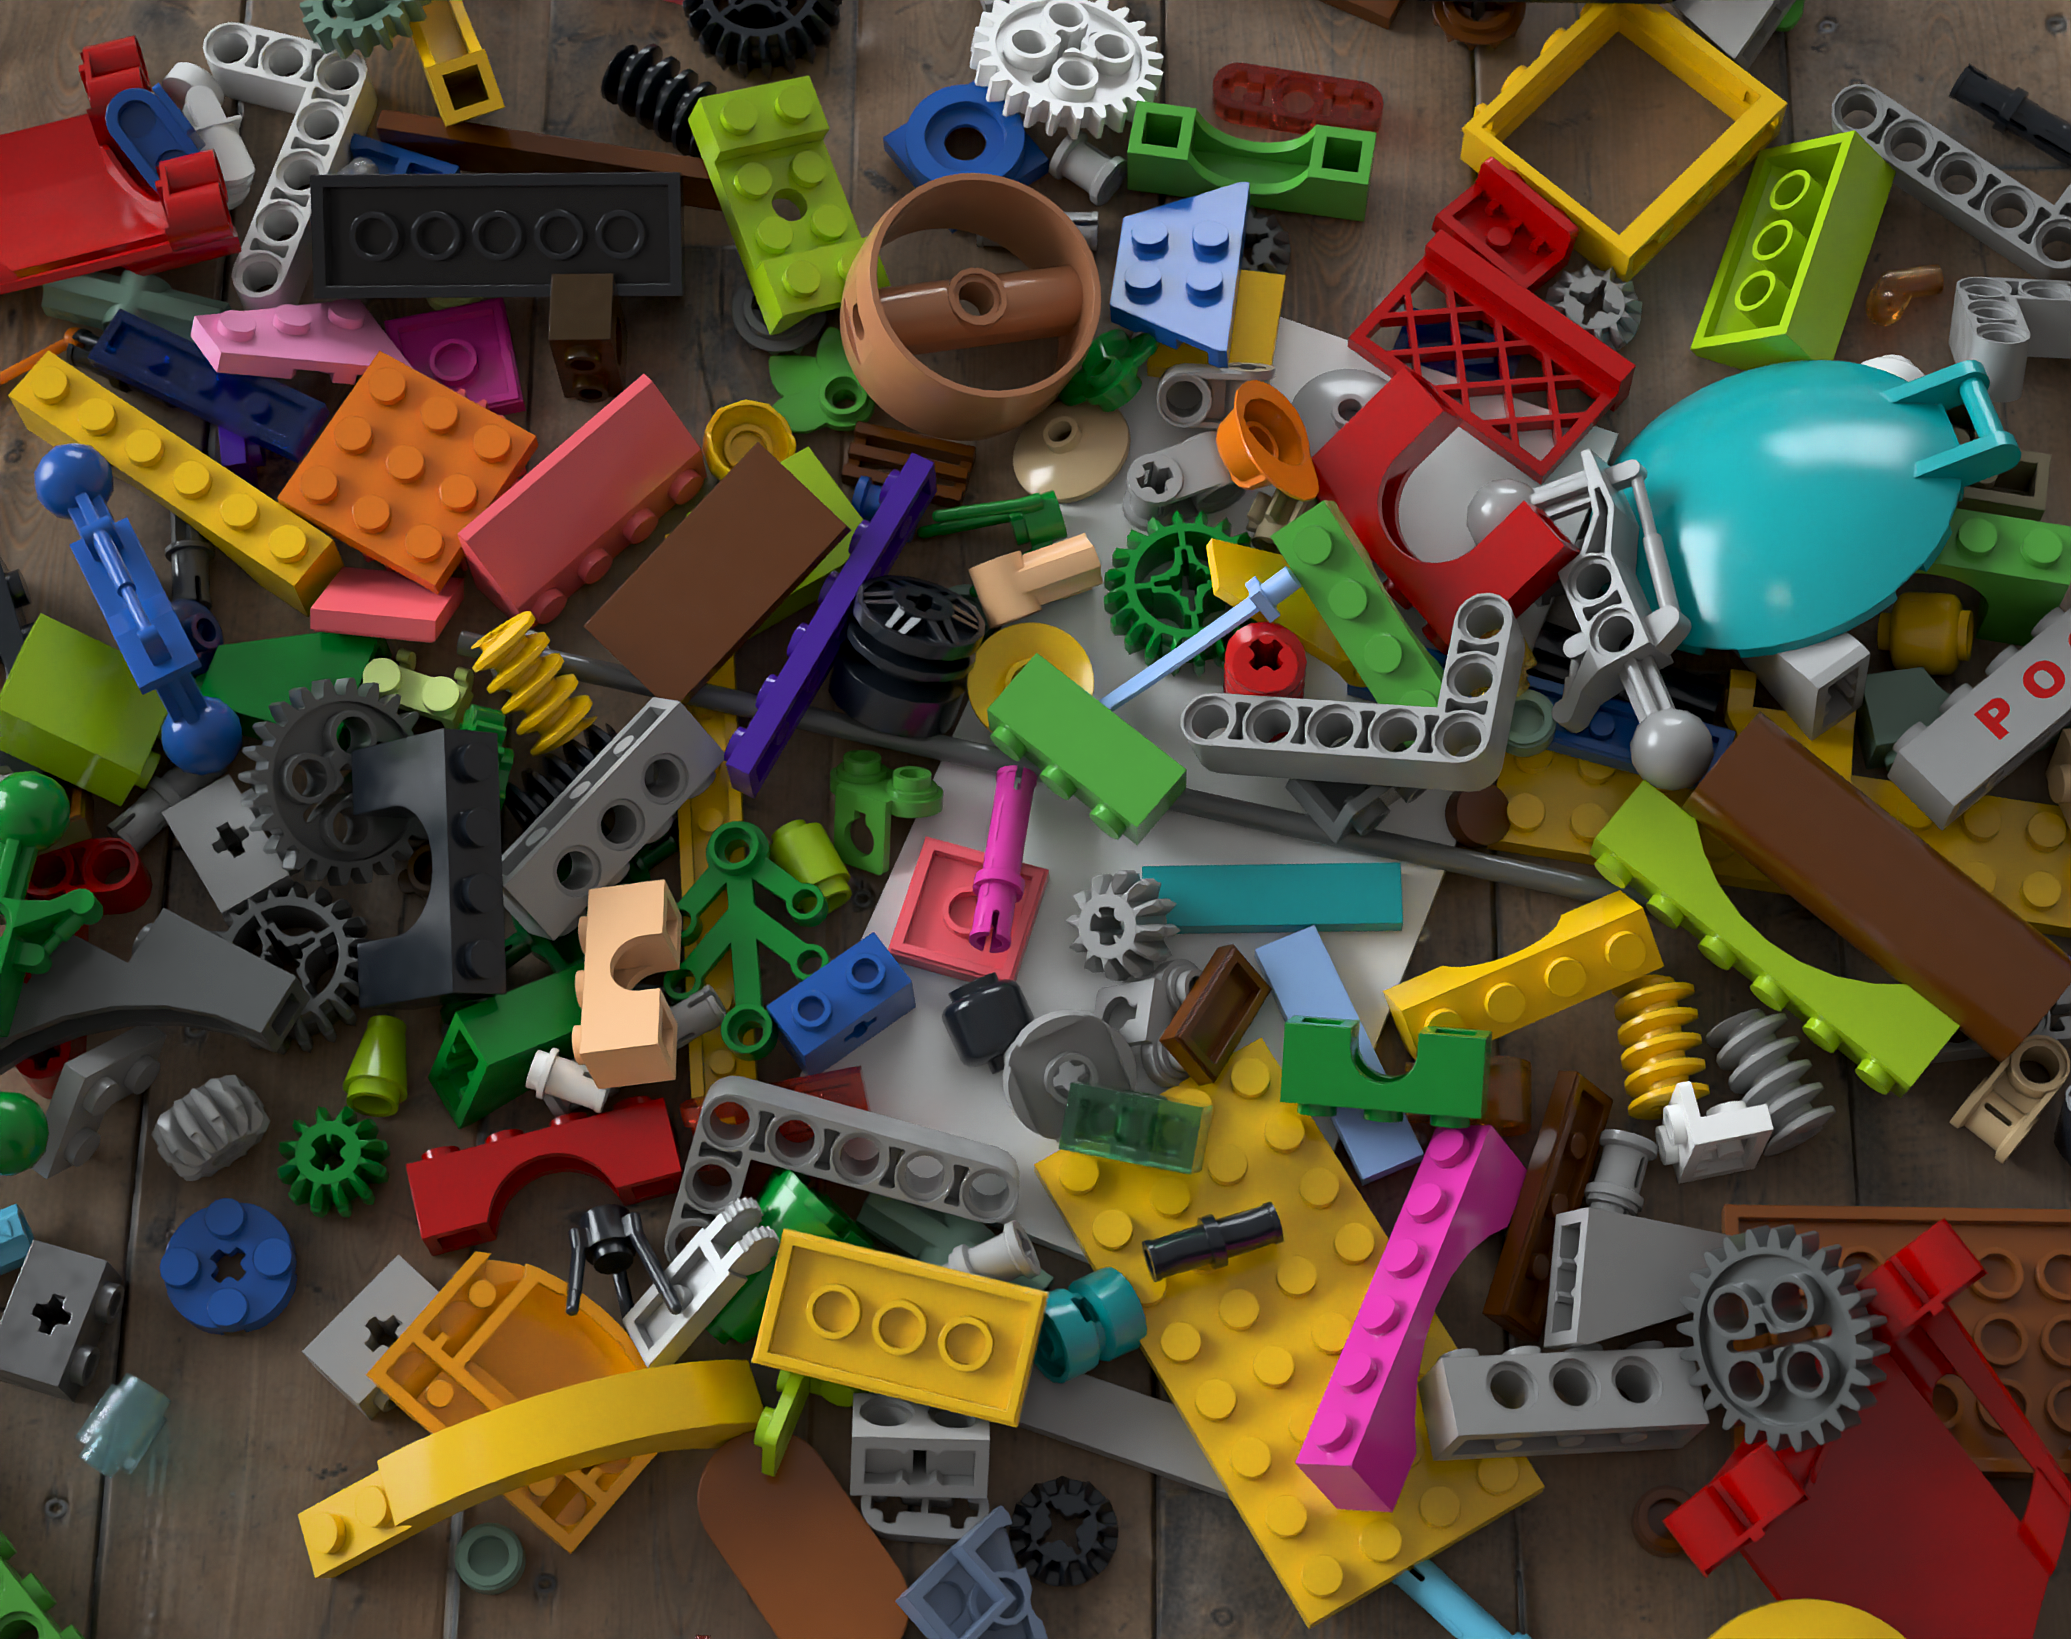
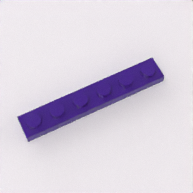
(815, 645)

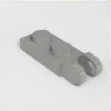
(704, 1281)

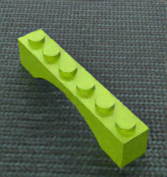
(1877, 1026)

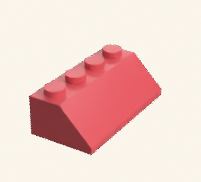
(584, 505)

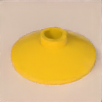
(1011, 649)

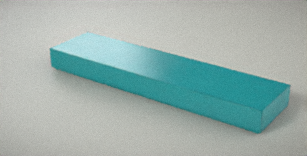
(1281, 897)

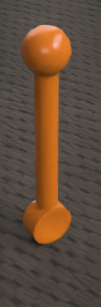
(28, 363)

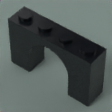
(460, 937)

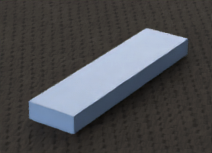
(1309, 985)

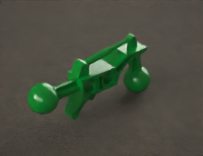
(31, 821)

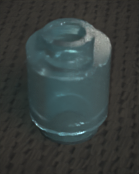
(122, 1426)

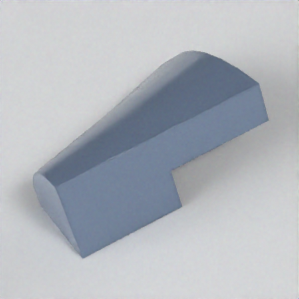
(975, 1589)

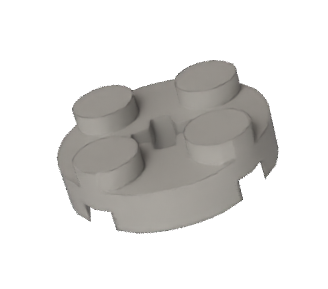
(1045, 1045)

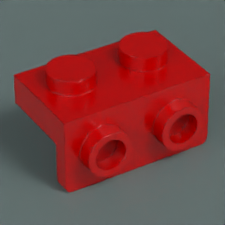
(1510, 226)

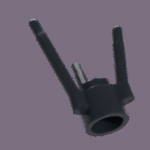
(609, 1241)

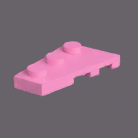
(277, 341)

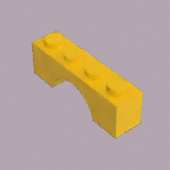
(1579, 959)

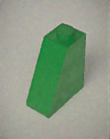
(263, 671)
(495, 1041)

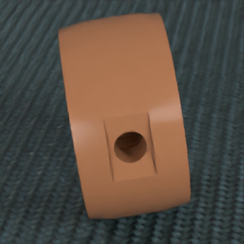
(894, 323)

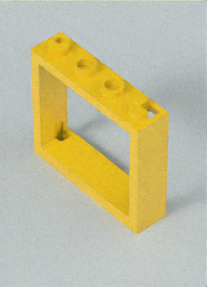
(1687, 55)

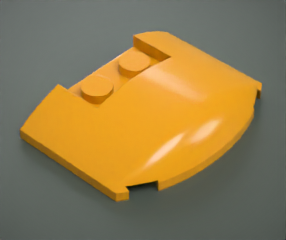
(501, 1339)

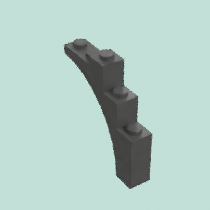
(173, 979)

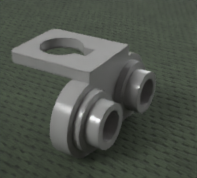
(1156, 1005)

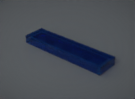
(182, 375)

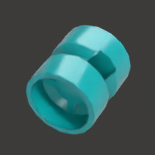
(1088, 1324)

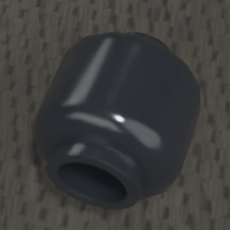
(986, 1020)

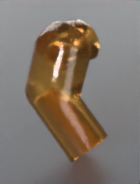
(1896, 288)

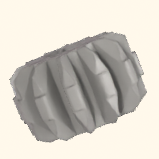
(1145, 925)
(210, 1127)

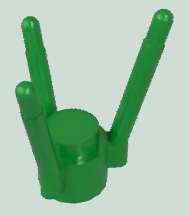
(1032, 518)

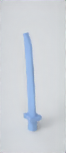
(1261, 598)

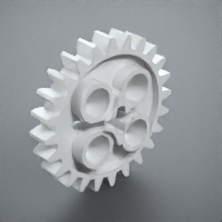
(1066, 63)

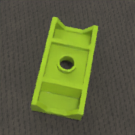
(767, 148)

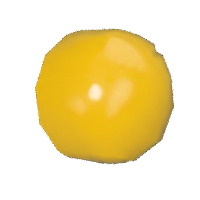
(738, 428)

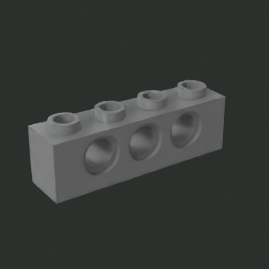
(572, 822)
(1471, 1424)

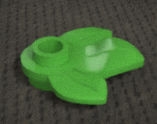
(815, 385)

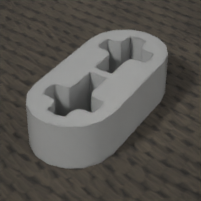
(923, 1525)

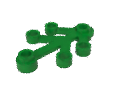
(742, 929)

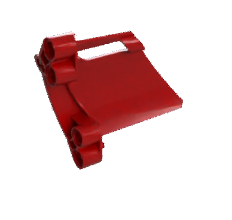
(80, 198)
(1896, 1505)

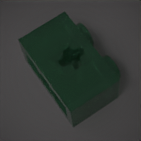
(1136, 1127)

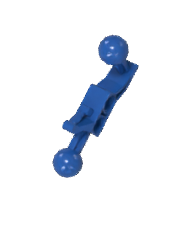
(199, 730)

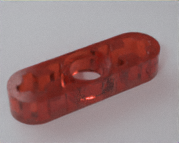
(1282, 82)

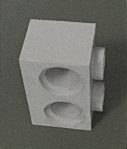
(916, 1450)

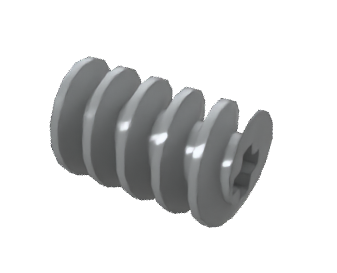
(1768, 1076)

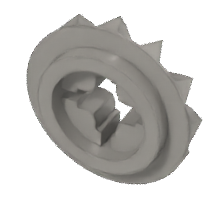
(1618, 299)

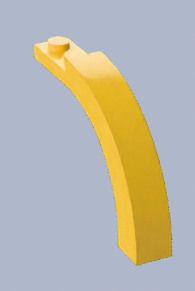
(455, 63)
(528, 1442)

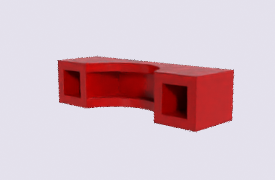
(466, 1191)

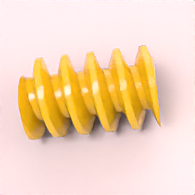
(533, 683)
(1656, 1042)

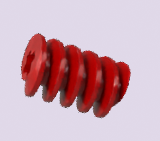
(1265, 662)

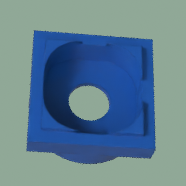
(920, 143)

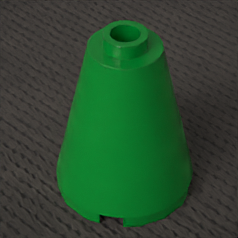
(785, 1205)

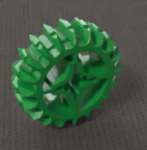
(1162, 597)

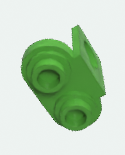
(871, 788)

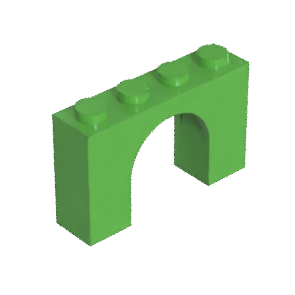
(2015, 566)

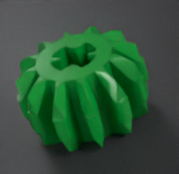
(317, 1182)

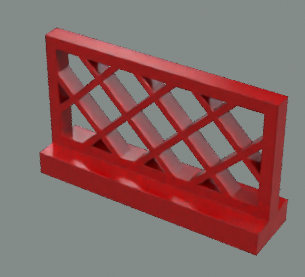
(1532, 329)

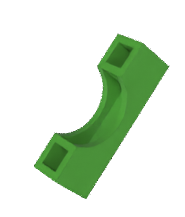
(1185, 156)
(1358, 608)

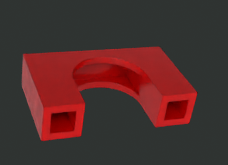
(1365, 476)

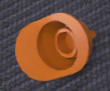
(1267, 443)

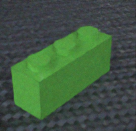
(1085, 751)

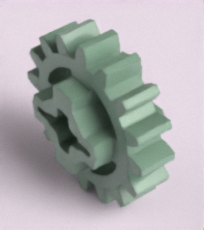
(360, 23)

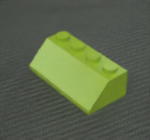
(1795, 253)

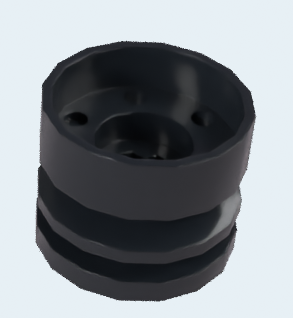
(906, 656)

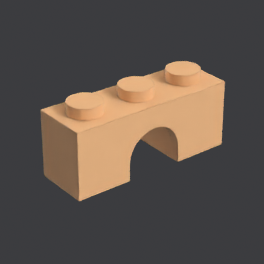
(626, 937)

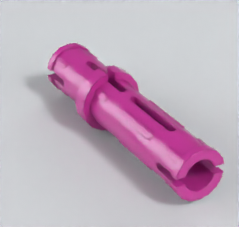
(999, 881)

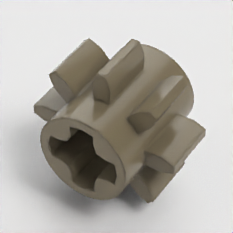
(1271, 514)

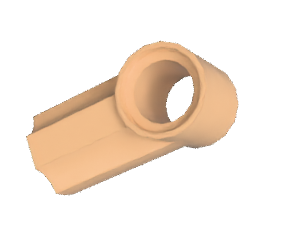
(1021, 584)

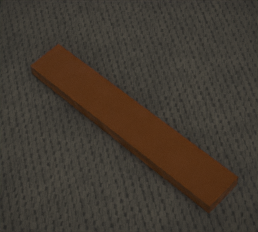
(506, 150)

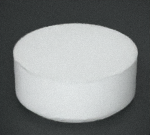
(185, 76)

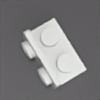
(1711, 1145)

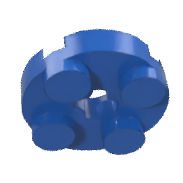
(231, 1305)

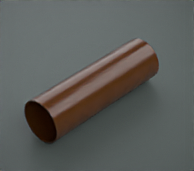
(1881, 887)

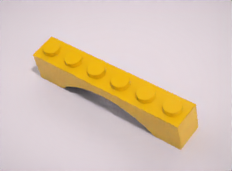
(240, 520)

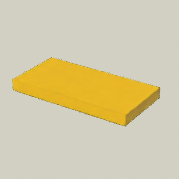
(900, 1327)

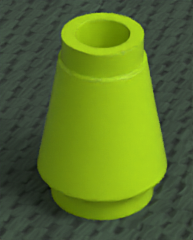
(379, 1069)

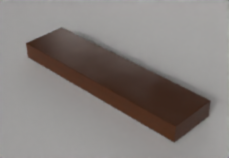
(1551, 1187)

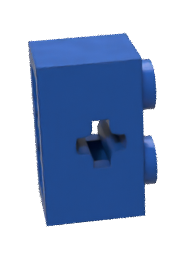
(842, 1005)

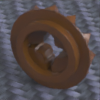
(1498, 22)

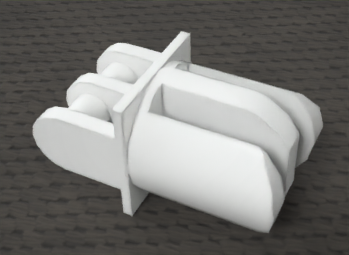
(223, 136)

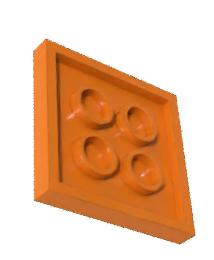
(407, 471)

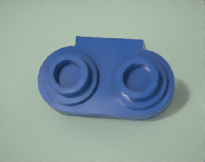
(150, 129)

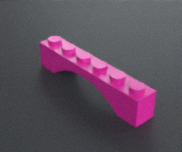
(1366, 1420)

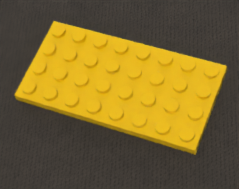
(1260, 1338)

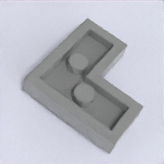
(89, 1089)

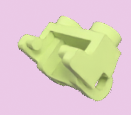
(429, 696)

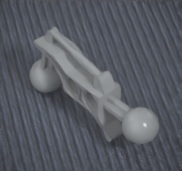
(1669, 744)

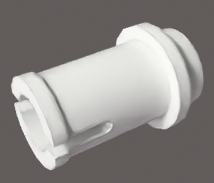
(564, 1080)

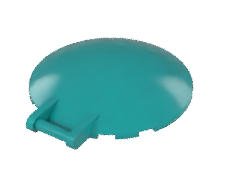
(1807, 495)

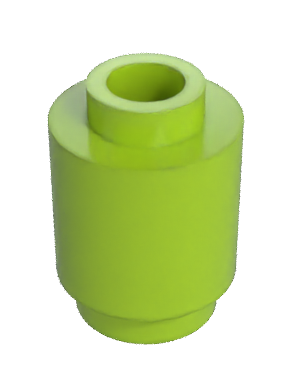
(811, 858)

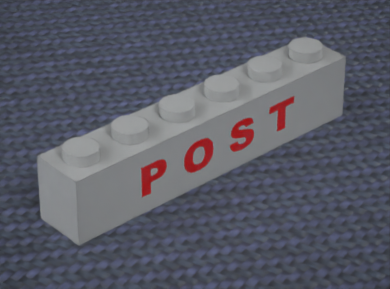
(1989, 727)

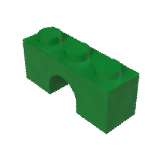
(1327, 1072)

